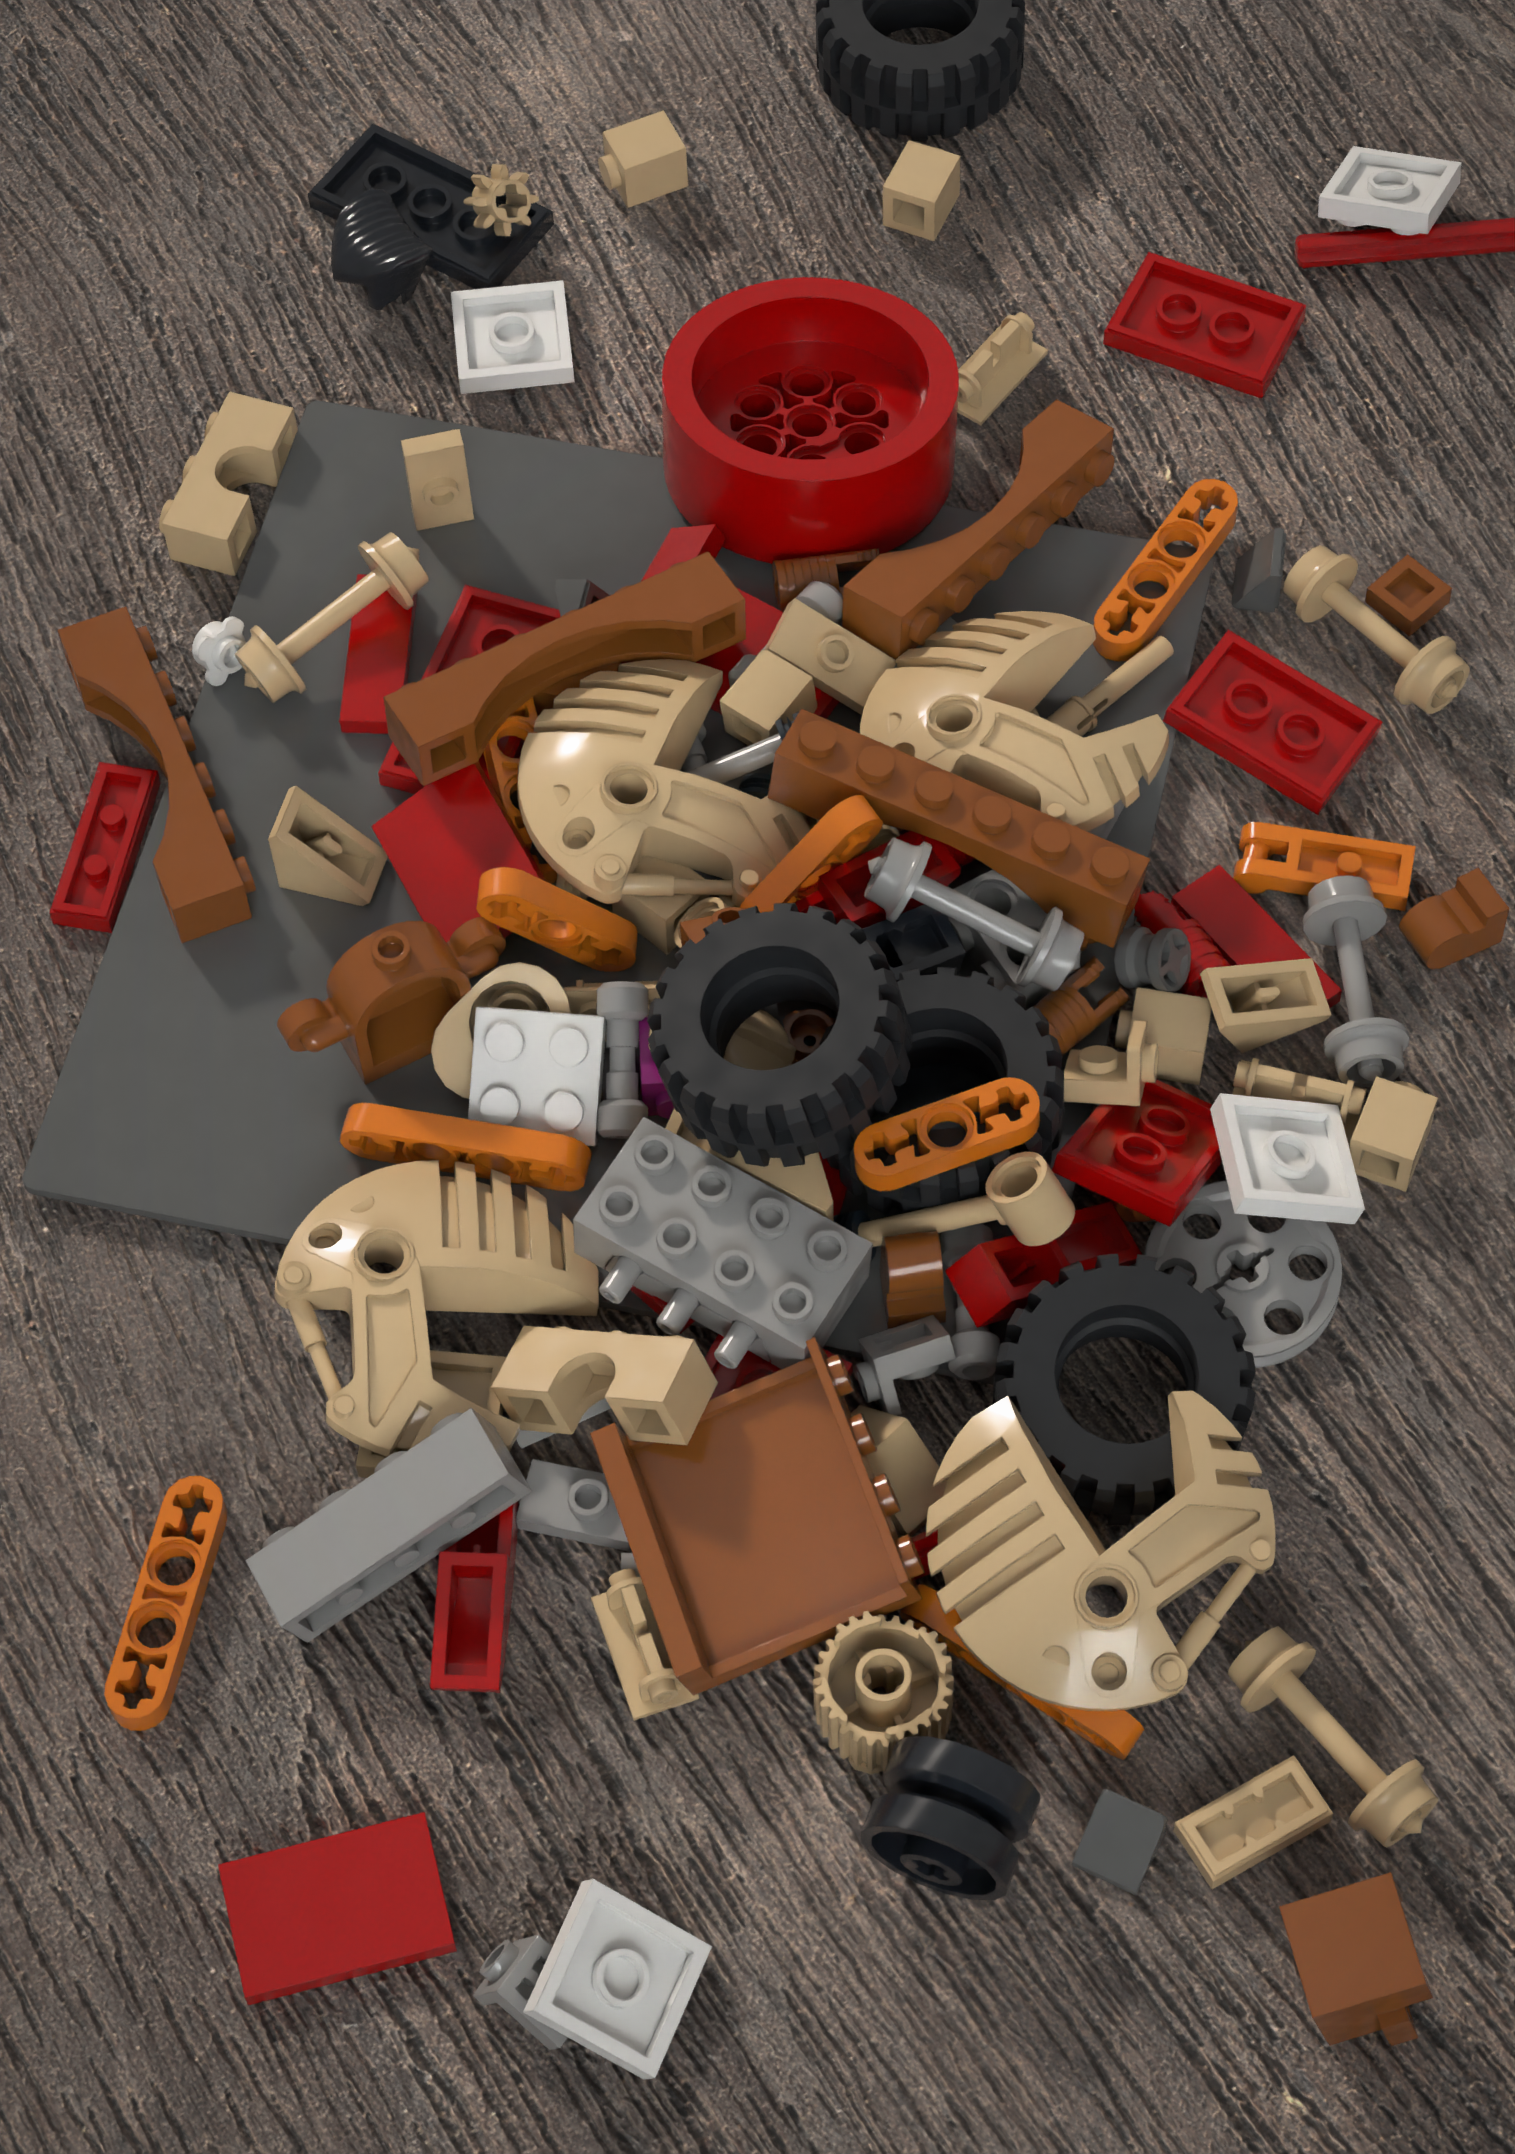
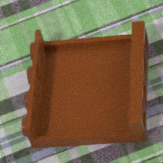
(761, 1523)

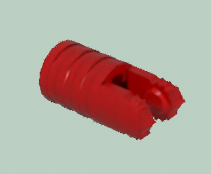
(1157, 913)

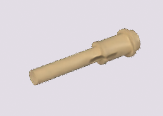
(1081, 714)

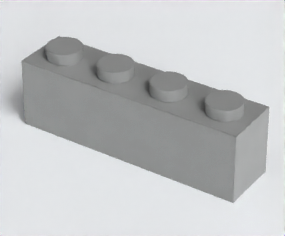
(387, 1524)

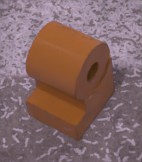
(1456, 922)
(912, 1277)

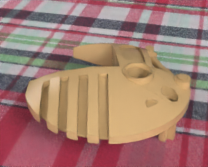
(969, 711)
(623, 744)
(453, 1251)
(1026, 1556)

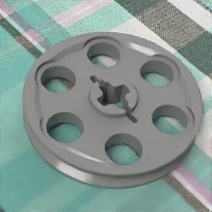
(1273, 1281)

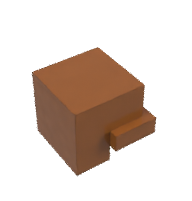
(1357, 1960)

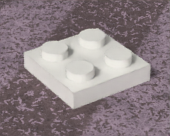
(1389, 190)
(512, 337)
(538, 1071)
(1286, 1159)
(617, 1979)

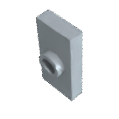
(571, 1506)

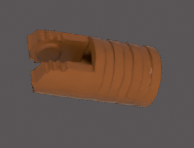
(794, 574)
(1070, 1013)

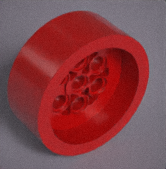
(809, 419)

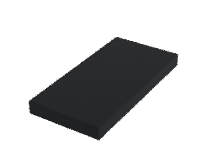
(431, 201)

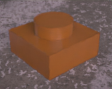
(1408, 595)

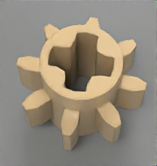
(517, 202)

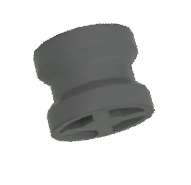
(1152, 958)

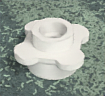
(216, 649)

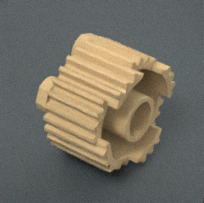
(886, 1655)

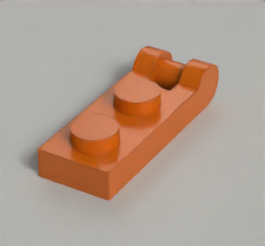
(1321, 856)

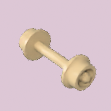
(392, 569)
(1429, 675)
(1392, 1803)

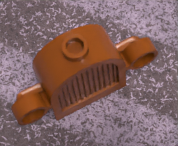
(392, 994)

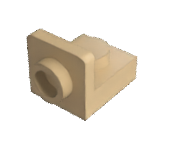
(1112, 1077)

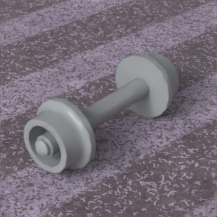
(1342, 916)
(1048, 951)

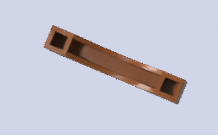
(915, 590)
(672, 615)
(1041, 855)
(193, 862)

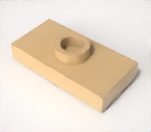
(437, 479)
(829, 653)
(1253, 1822)

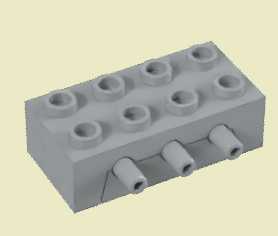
(719, 1249)

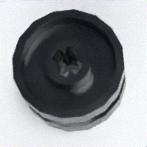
(950, 1818)

